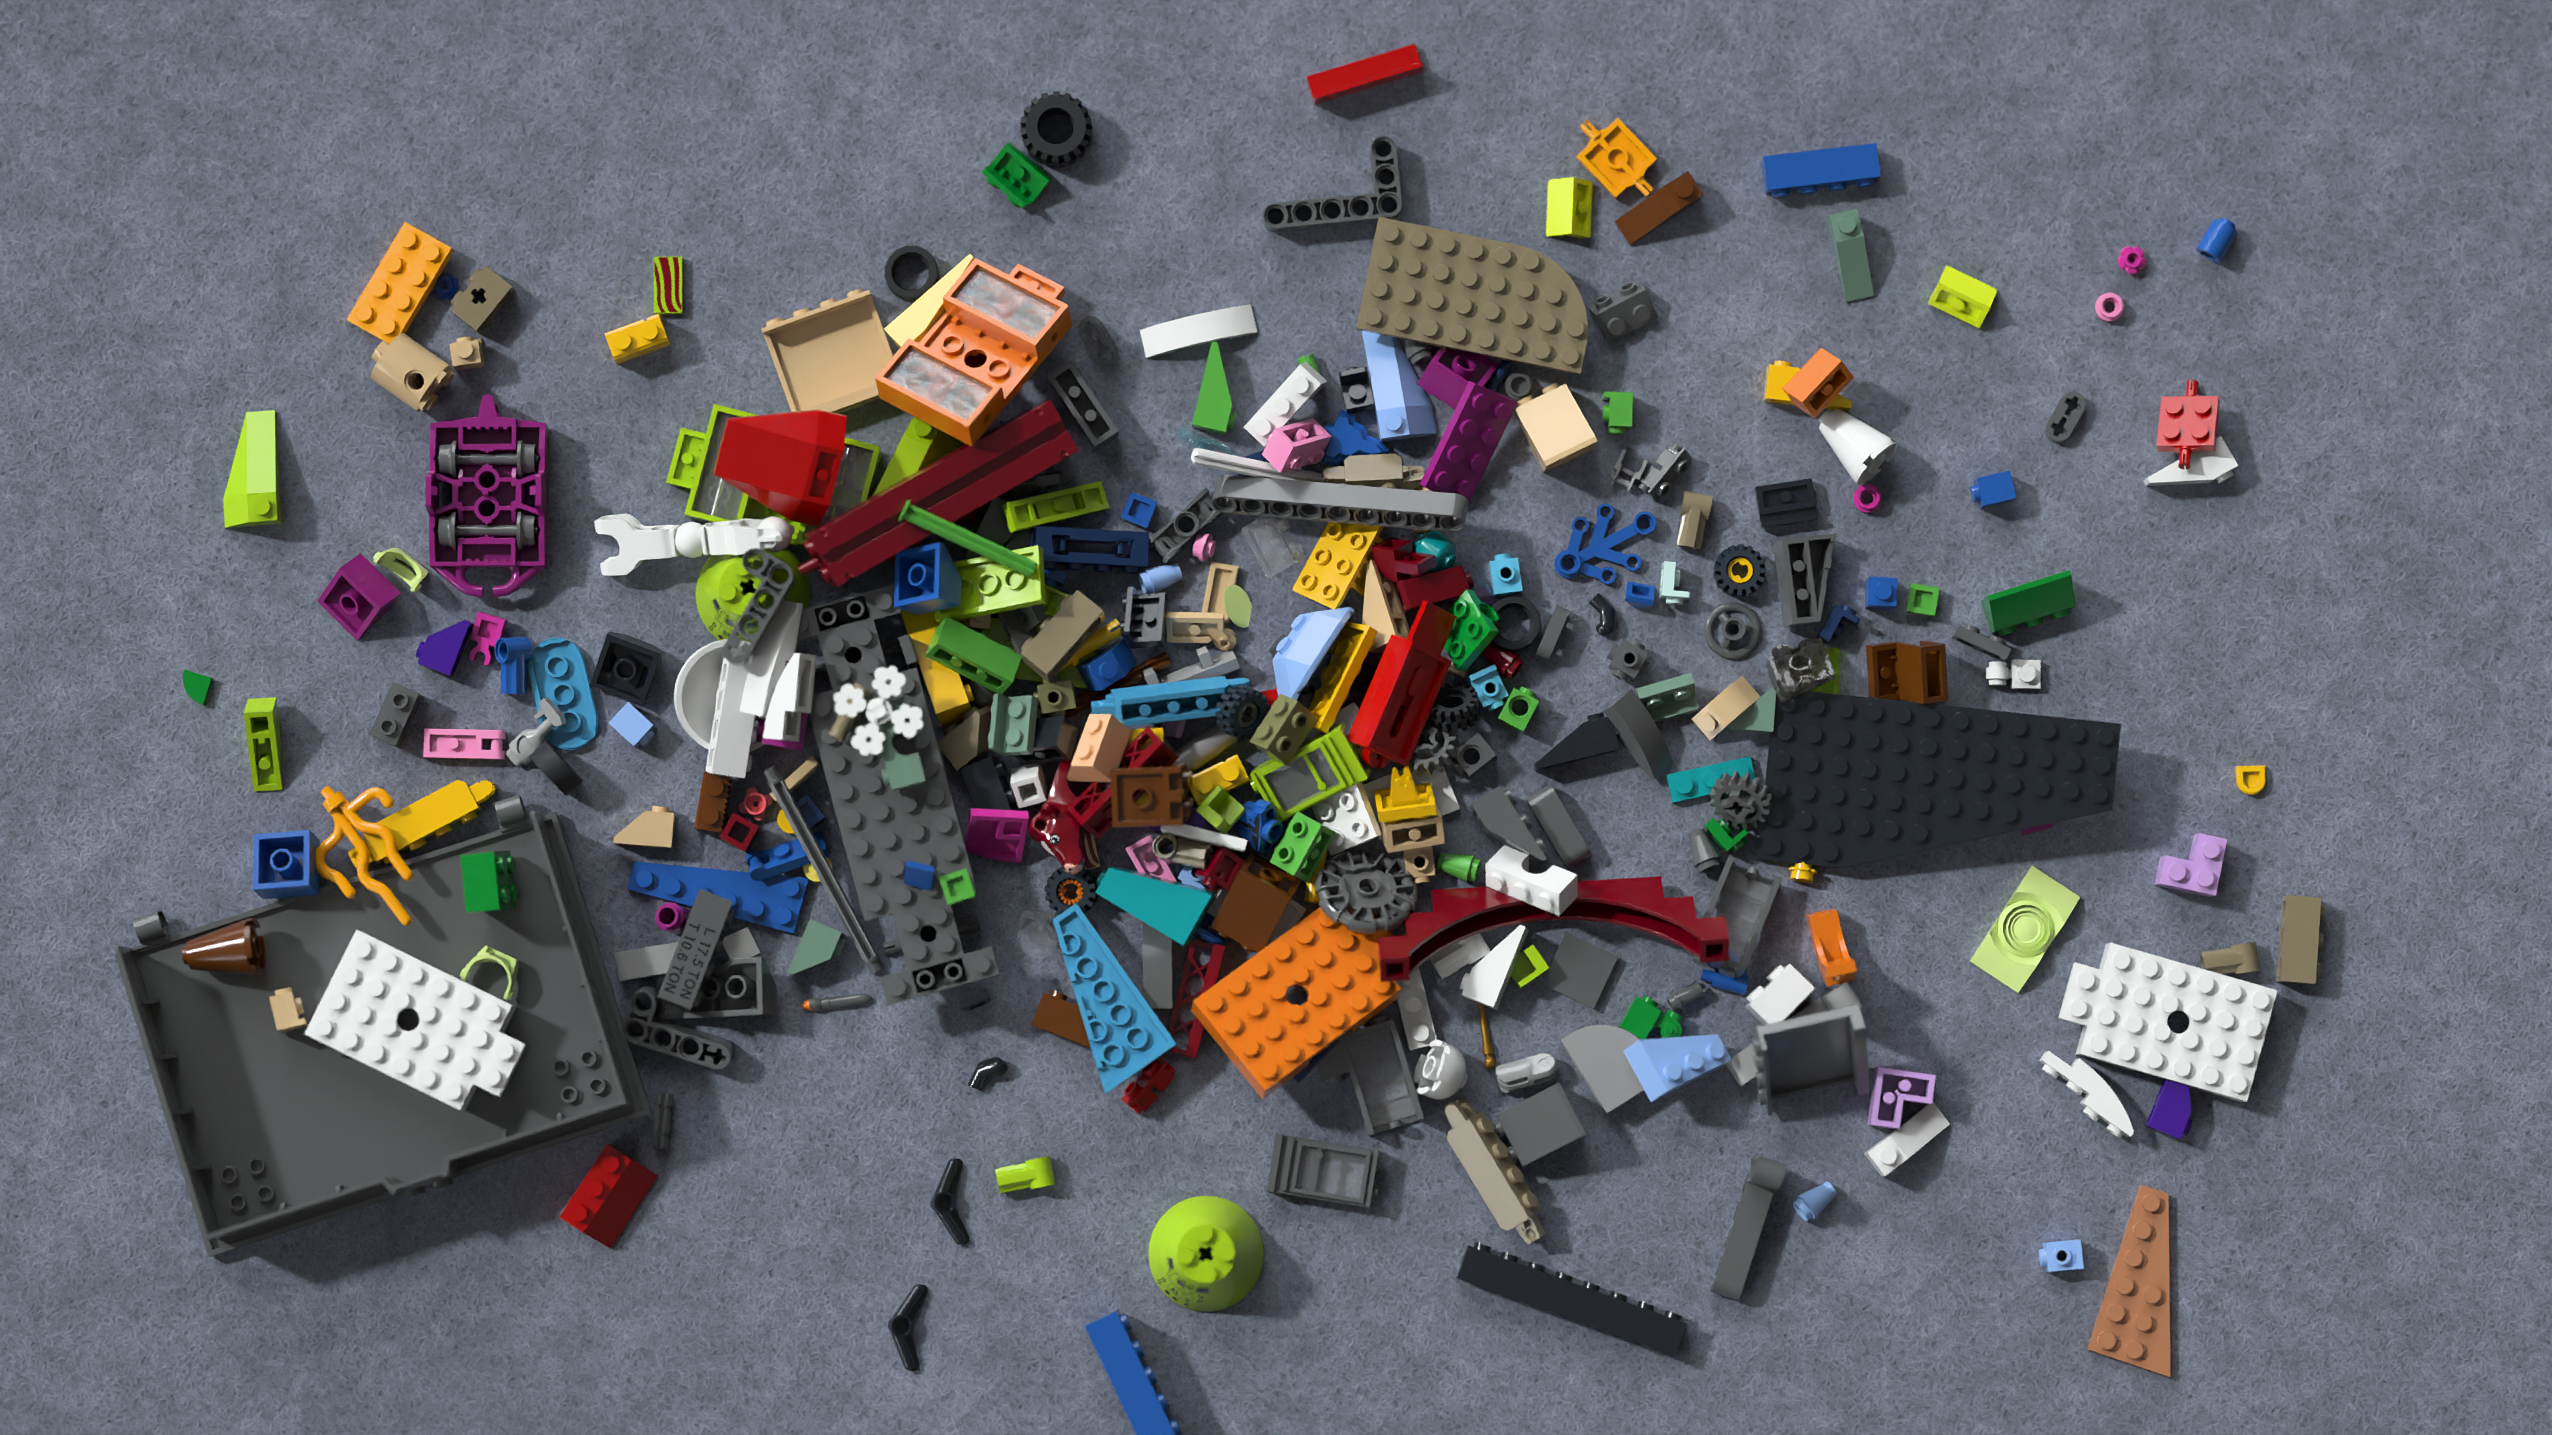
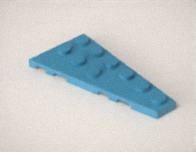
(1115, 1015)

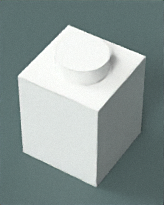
(1029, 785)

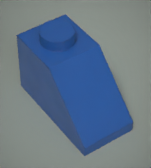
(1107, 666)

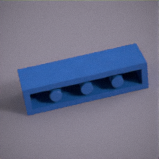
(1821, 169)

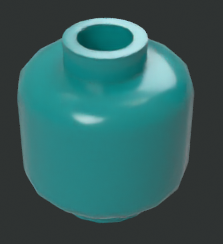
(1438, 545)

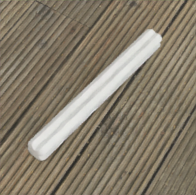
(1249, 466)

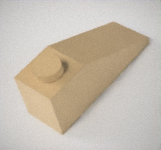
(1382, 608)

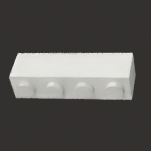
(731, 728)

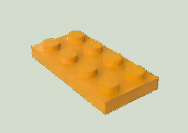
(400, 284)

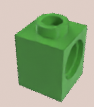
(1512, 720)

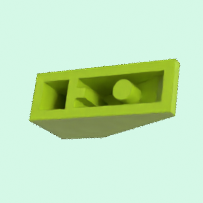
(264, 743)

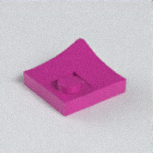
(997, 834)

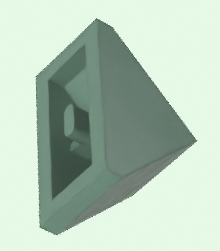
(1758, 717)

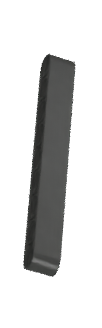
(1340, 503)

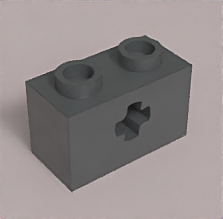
(396, 715)

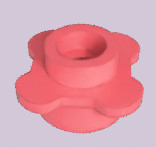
(763, 802)

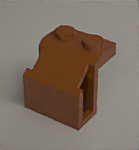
(1907, 671)

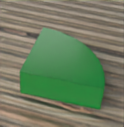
(197, 686)

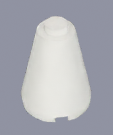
(1856, 444)

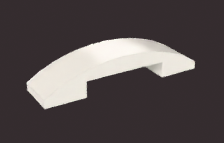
(1198, 330)

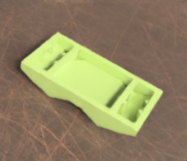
(2025, 929)

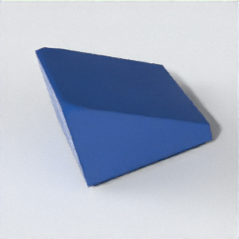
(919, 875)

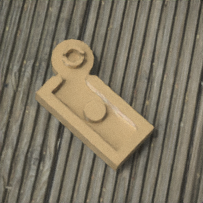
(1199, 628)

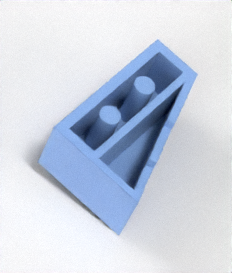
(1674, 1062)

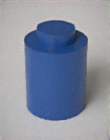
(2217, 240)

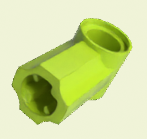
(1031, 1174)

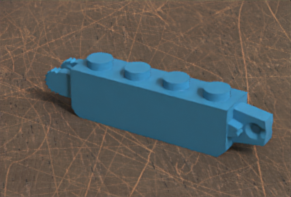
(1166, 700)

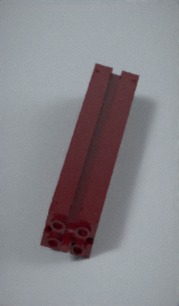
(943, 488)

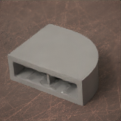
(1602, 1063)

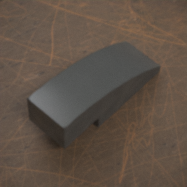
(1639, 733)
(1157, 968)

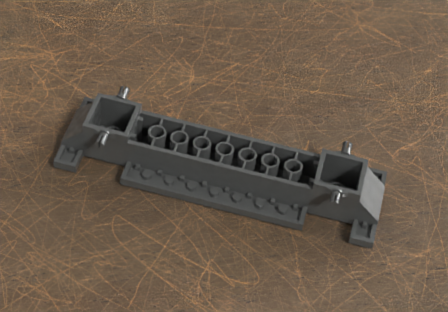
(887, 826)

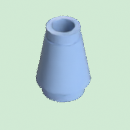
(1158, 578)
(1813, 1202)

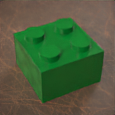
(489, 881)

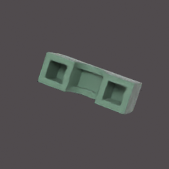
(900, 770)

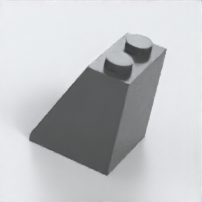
(1539, 1125)

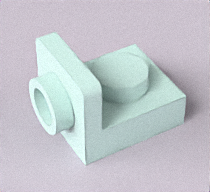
(1669, 579)

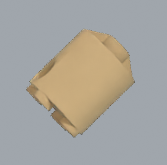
(400, 370)

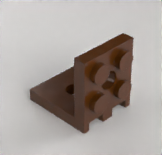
(1167, 793)

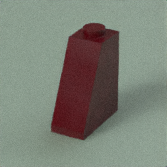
(1434, 588)

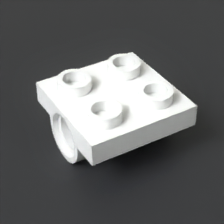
(1349, 816)

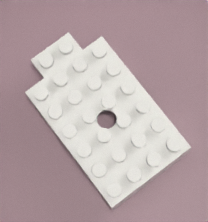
(2127, 1013)
(458, 1032)

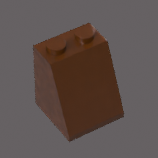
(1255, 903)

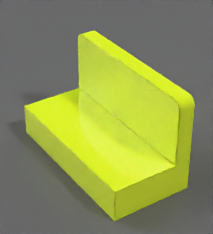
(1569, 207)
(1962, 296)

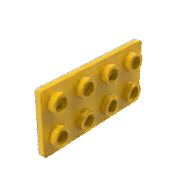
(1338, 563)

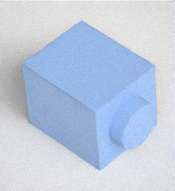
(633, 726)

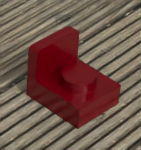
(1221, 870)

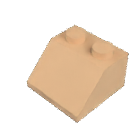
(1099, 749)

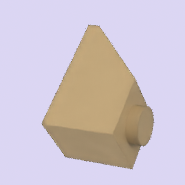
(649, 830)

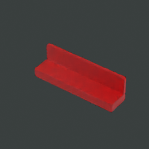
(1364, 74)

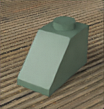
(816, 947)

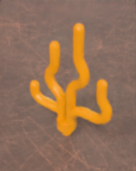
(345, 817)

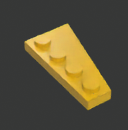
(1336, 678)

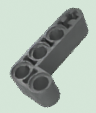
(753, 610)
(679, 1034)

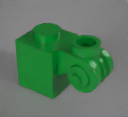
(1644, 1016)

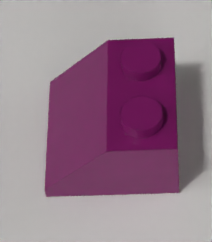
(1452, 370)
(358, 596)

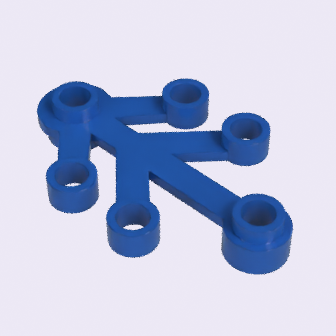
(1600, 546)

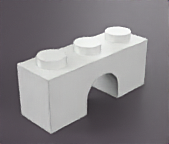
(1285, 402)
(1548, 890)

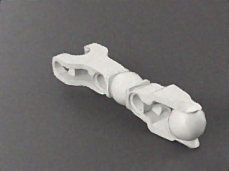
(689, 539)

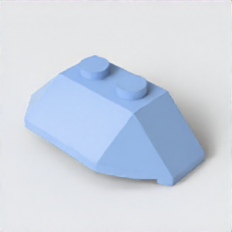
(1306, 647)

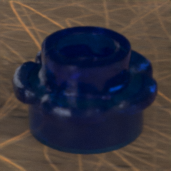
(453, 287)

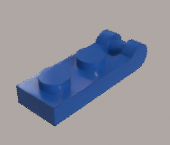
(780, 858)

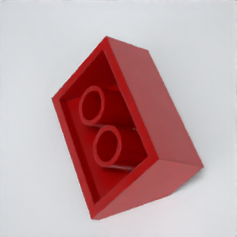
(608, 1196)

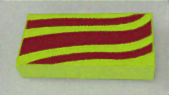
(668, 285)

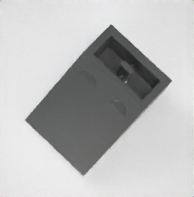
(1500, 820)

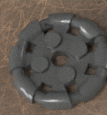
(1366, 904)

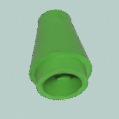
(1460, 866)

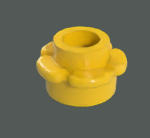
(1802, 873)

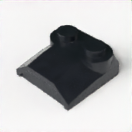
(626, 667)

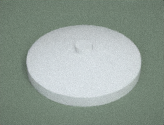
(698, 690)

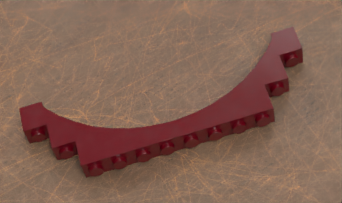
(1624, 902)

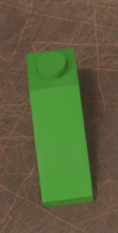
(1214, 400)

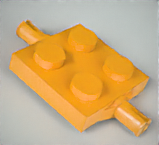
(1616, 158)

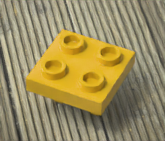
(1404, 799)

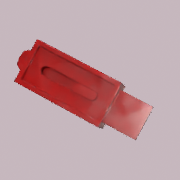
(1403, 690)

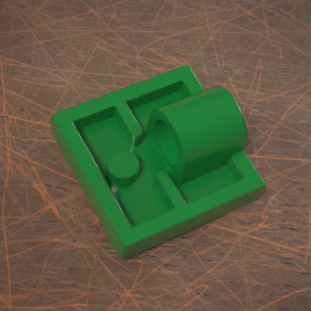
(1471, 630)

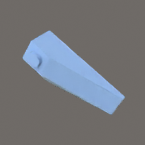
(1399, 402)

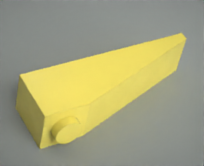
(926, 311)

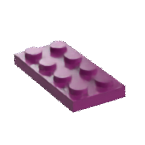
(1469, 441)

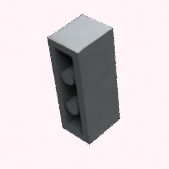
(1083, 405)

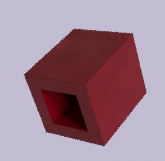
(740, 833)

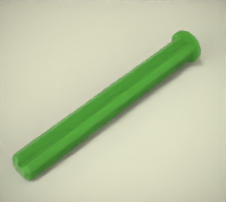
(967, 539)

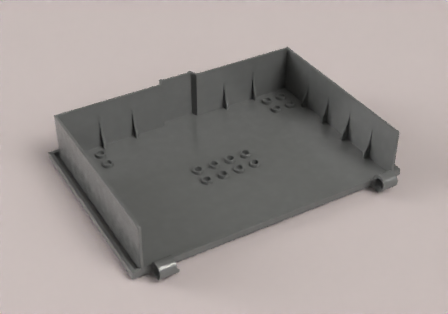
(301, 1133)

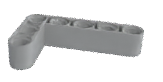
(1743, 1065)

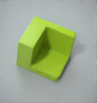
(1221, 810)
(1528, 966)

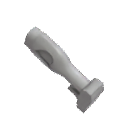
(531, 739)

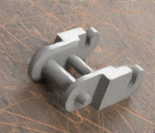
(1636, 475)

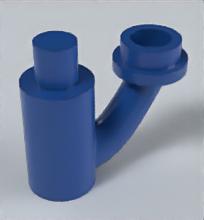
(1719, 981)

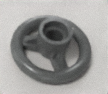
(1754, 629)

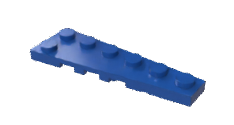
(767, 902)

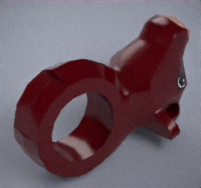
(1057, 828)

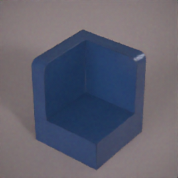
(811, 812)

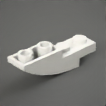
(2099, 1098)

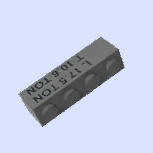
(695, 949)

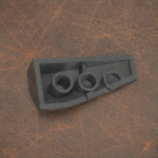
(733, 990)

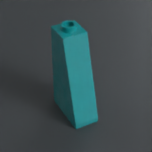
(1159, 902)

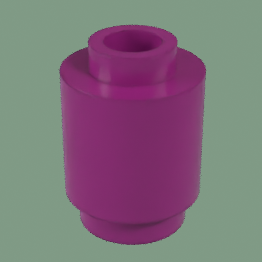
(666, 914)

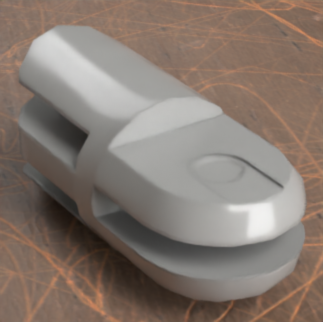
(1526, 1072)

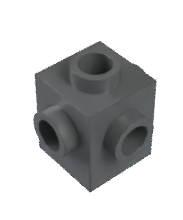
(1628, 671)

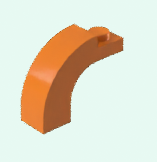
(1830, 948)

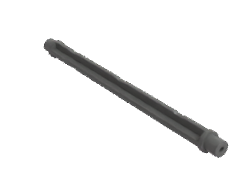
(823, 869)

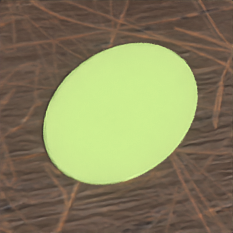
(1237, 605)

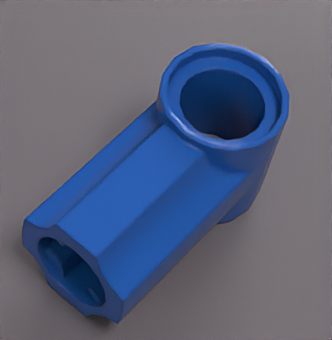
(513, 655)

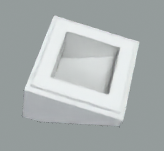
(740, 944)

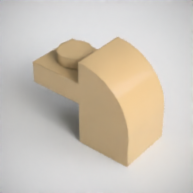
(1725, 707)

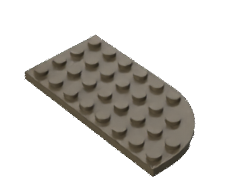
(1473, 297)

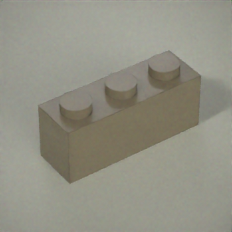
(1062, 635)
(2300, 940)

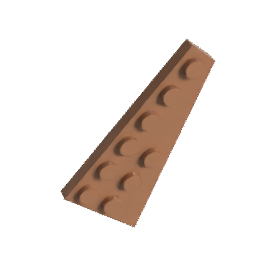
(2136, 1303)

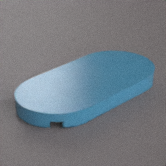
(565, 679)

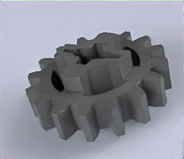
(1433, 750)
(1740, 800)

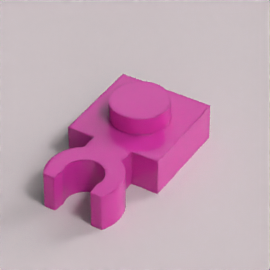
(486, 632)

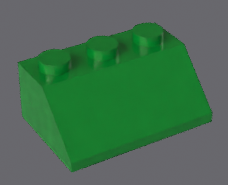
(2029, 603)

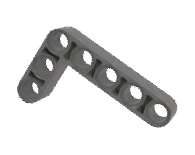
(1345, 203)
(1747, 1226)

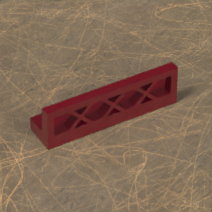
(1098, 816)
(1209, 981)

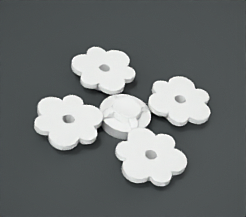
(878, 711)

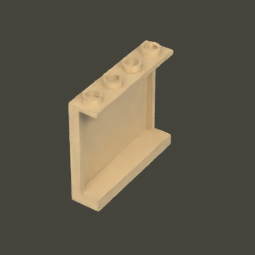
(830, 353)

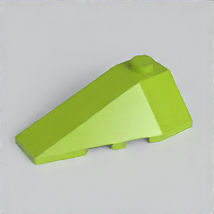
(918, 448)
(254, 479)

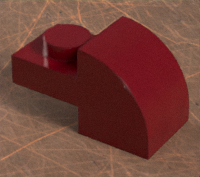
(1398, 561)

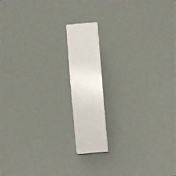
(770, 659)

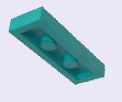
(1700, 781)

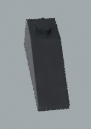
(1586, 741)

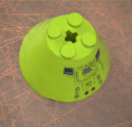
(723, 586)
(1206, 1223)

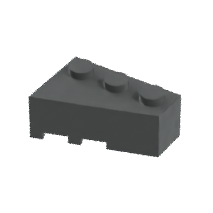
(1802, 577)

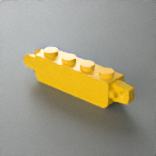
(428, 817)

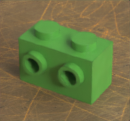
(1302, 846)

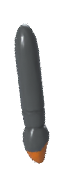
(817, 1004)

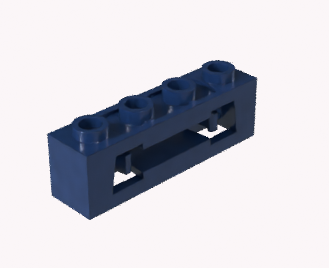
(1135, 550)

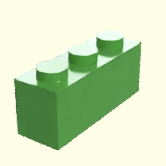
(973, 655)

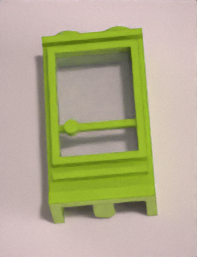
(1316, 772)

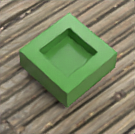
(1922, 600)
(957, 886)

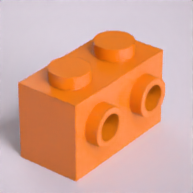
(1818, 383)

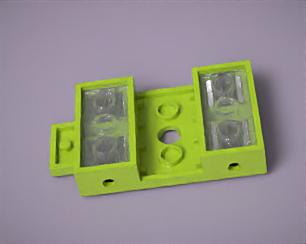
(718, 501)

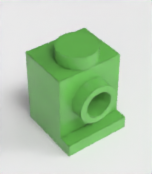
(1618, 411)

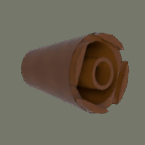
(228, 950)

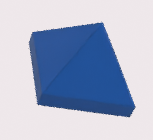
(1639, 595)
(1208, 933)

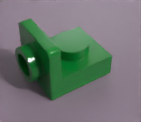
(1720, 833)

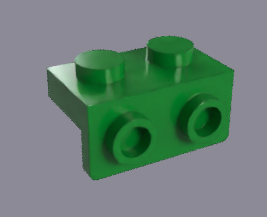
(1016, 176)

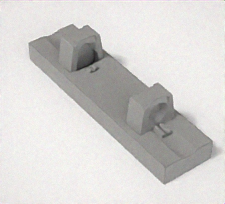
(1206, 668)

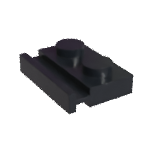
(1786, 503)

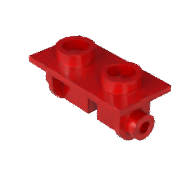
(1139, 1093)

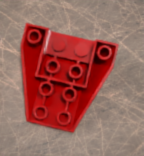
(785, 460)

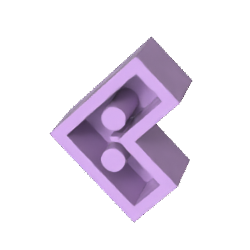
(2200, 872)
(1891, 1089)

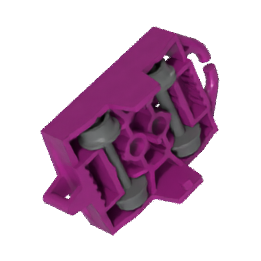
(459, 533)

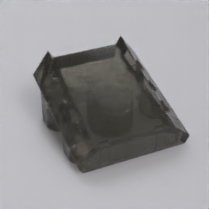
(1799, 668)

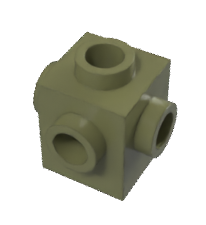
(1066, 694)

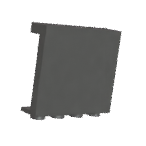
(1811, 1054)

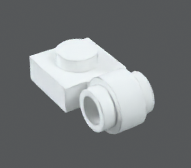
(2022, 675)

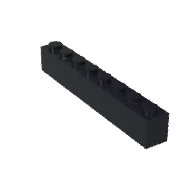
(1572, 1300)

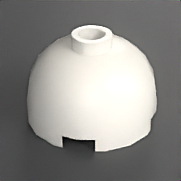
(1441, 1071)

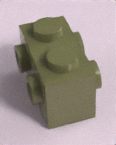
(1281, 732)

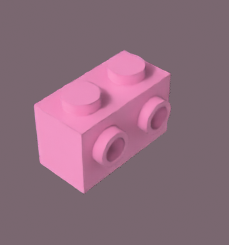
(1296, 445)

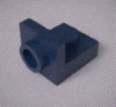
(1833, 627)

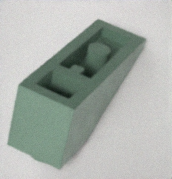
(1850, 254)

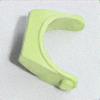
(388, 559)
(489, 954)

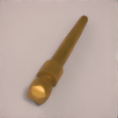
(1487, 1048)

